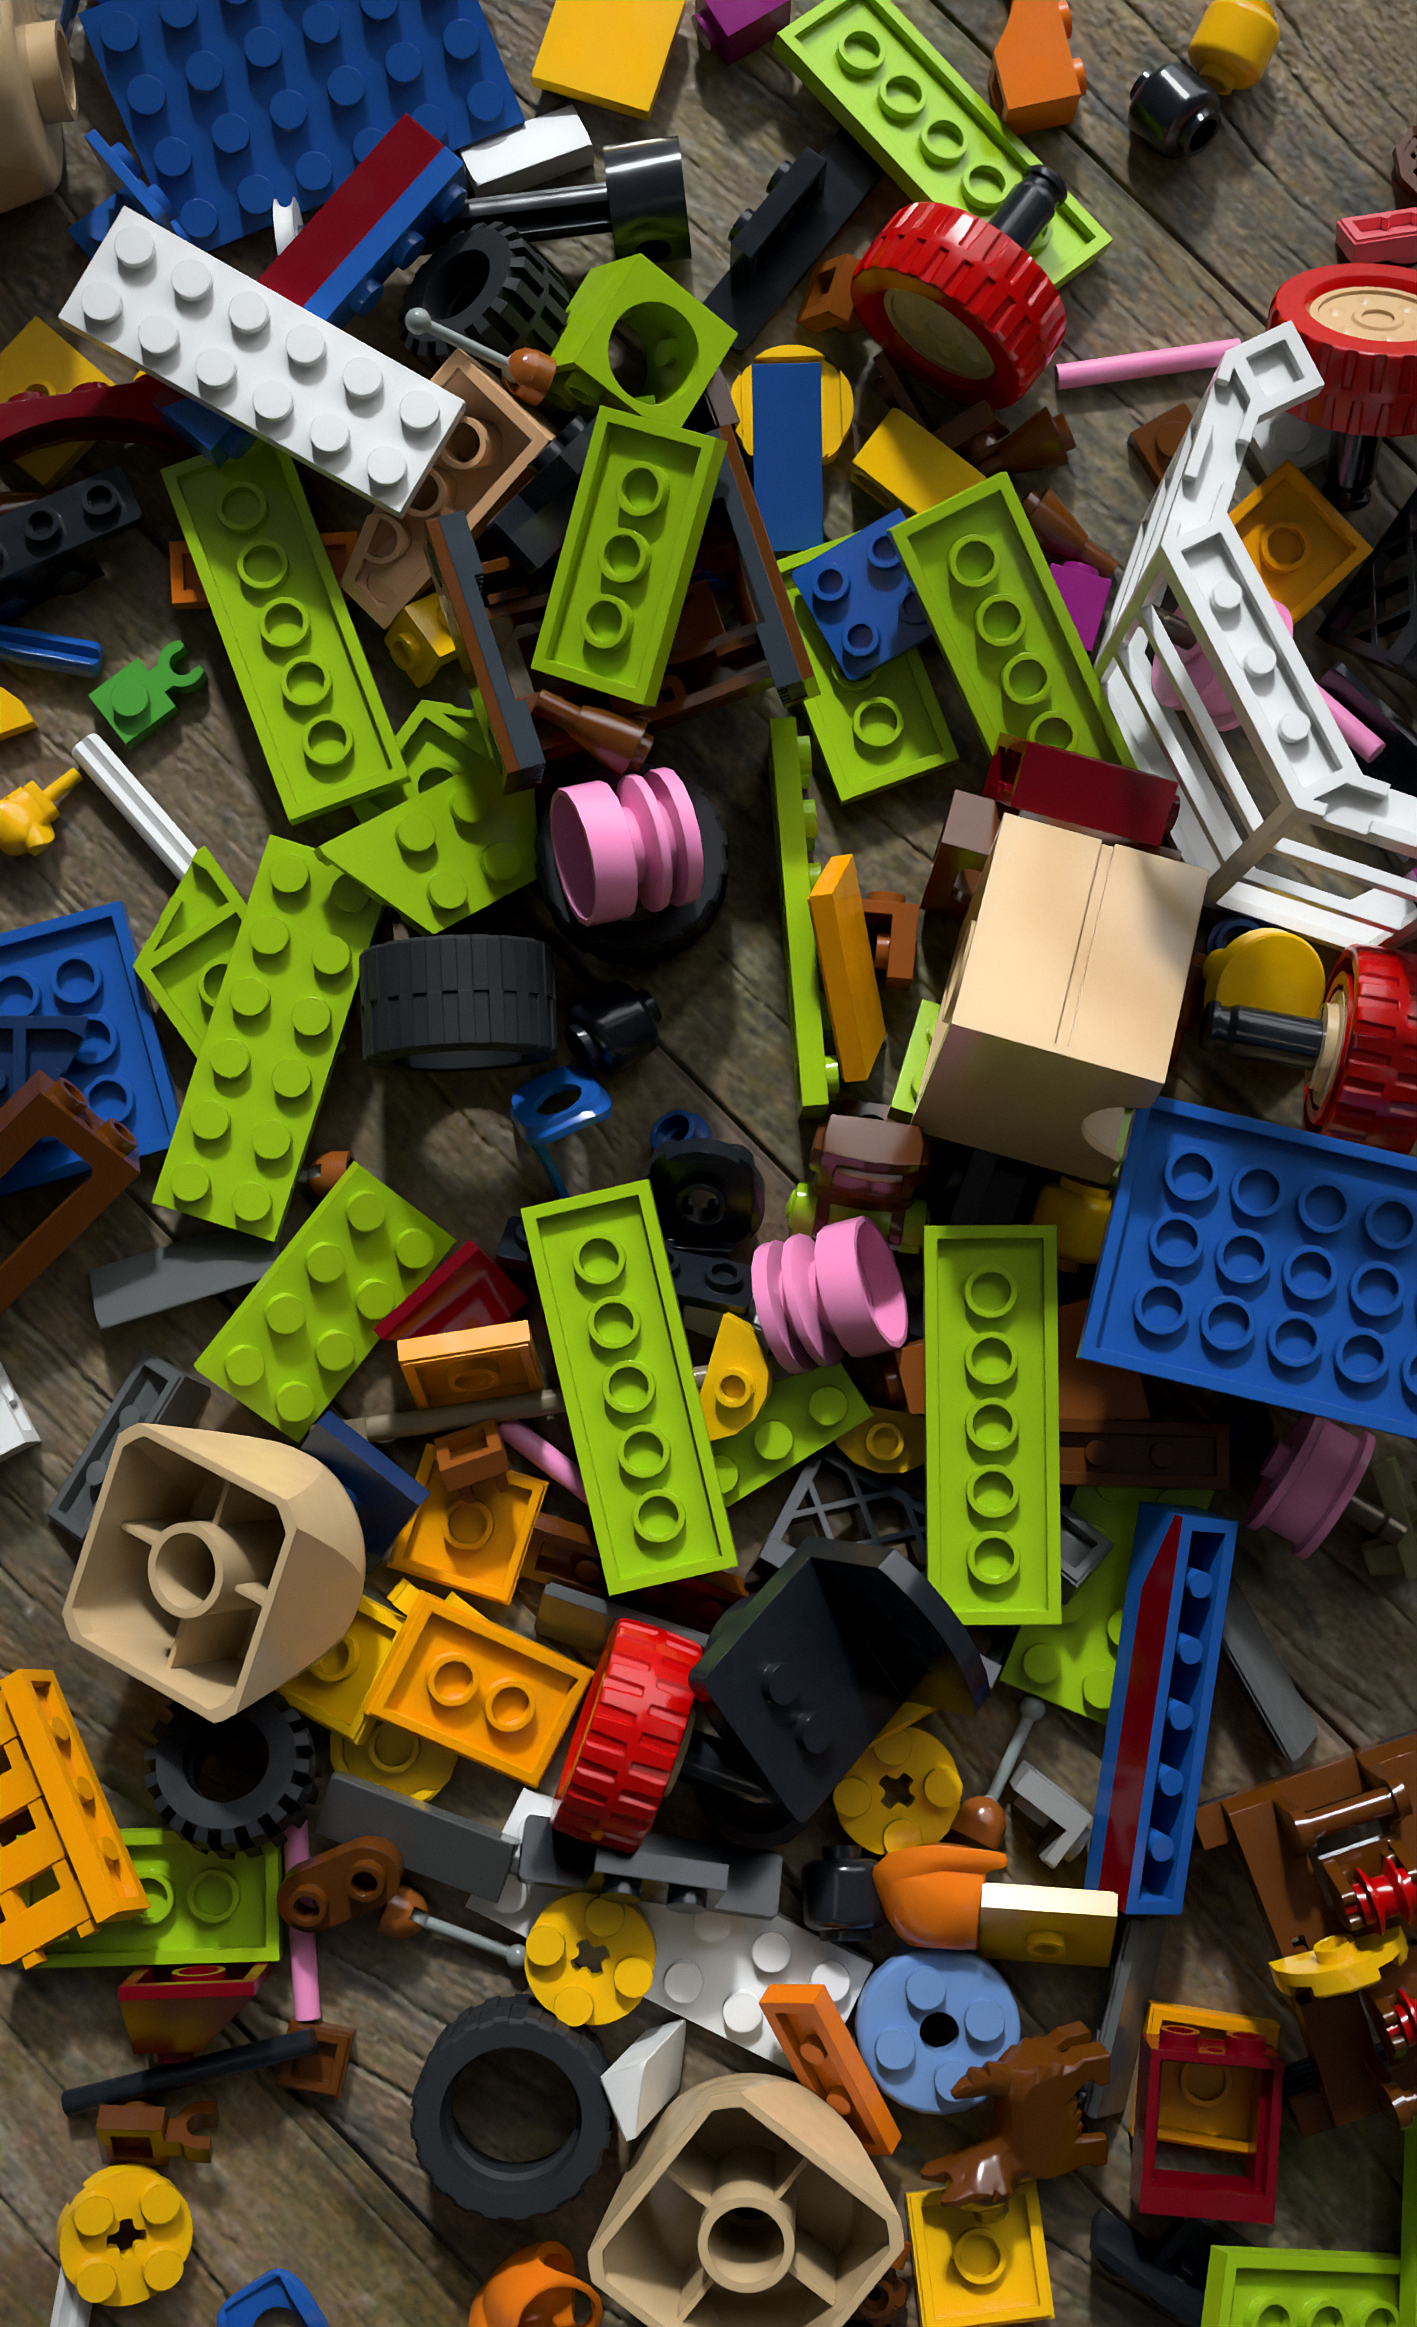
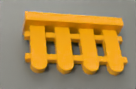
(72, 1824)

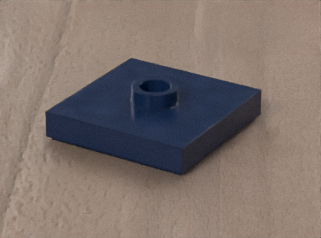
(378, 1488)

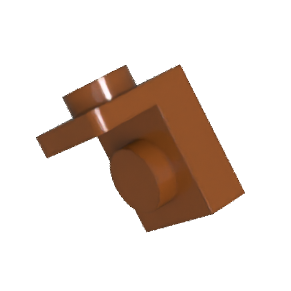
(897, 948)

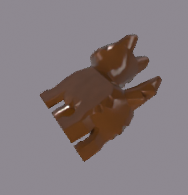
(1035, 2123)

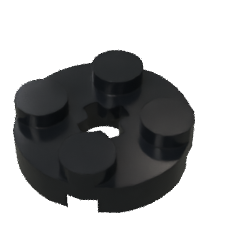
(709, 1166)

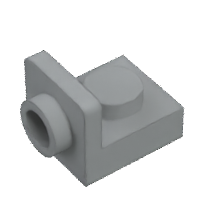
(1046, 1801)

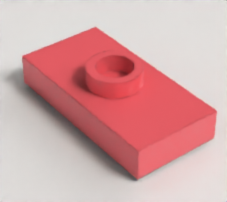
(1379, 237)

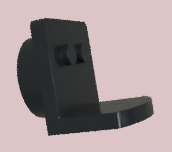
(826, 1661)

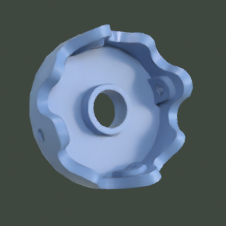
(903, 1995)

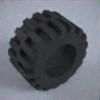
(488, 290)
(258, 1816)

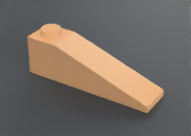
(474, 473)

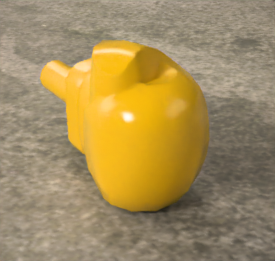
(28, 815)

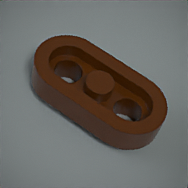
(334, 1883)

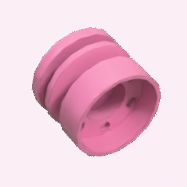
(626, 846)
(829, 1295)

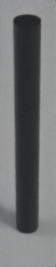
(190, 2073)

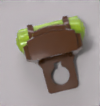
(865, 1171)

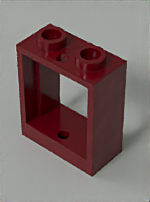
(1082, 790)
(1206, 2194)

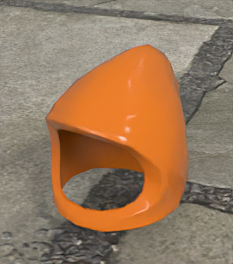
(935, 1893)
(534, 2290)

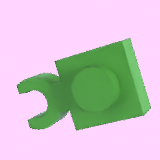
(139, 699)

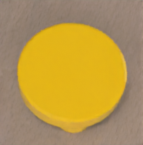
(1266, 972)

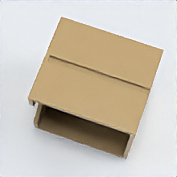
(1060, 998)

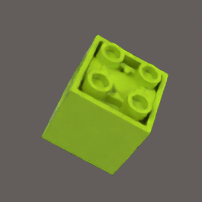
(678, 333)

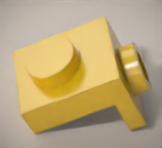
(421, 640)

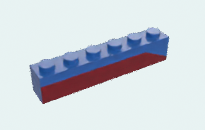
(345, 257)
(1160, 1706)

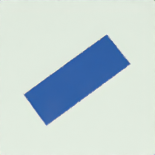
(788, 453)

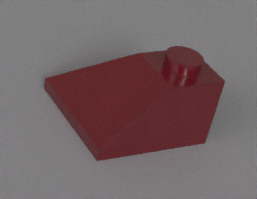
(458, 1296)
(184, 2006)

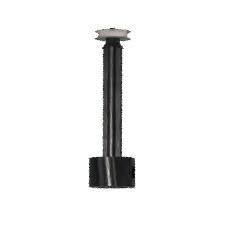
(638, 204)

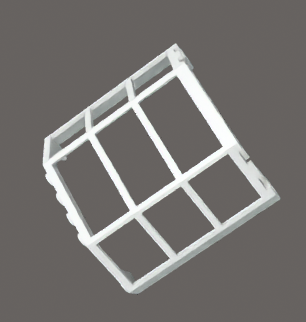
(1198, 553)

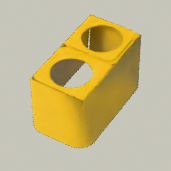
(910, 467)

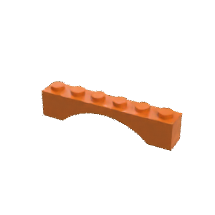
(1032, 68)

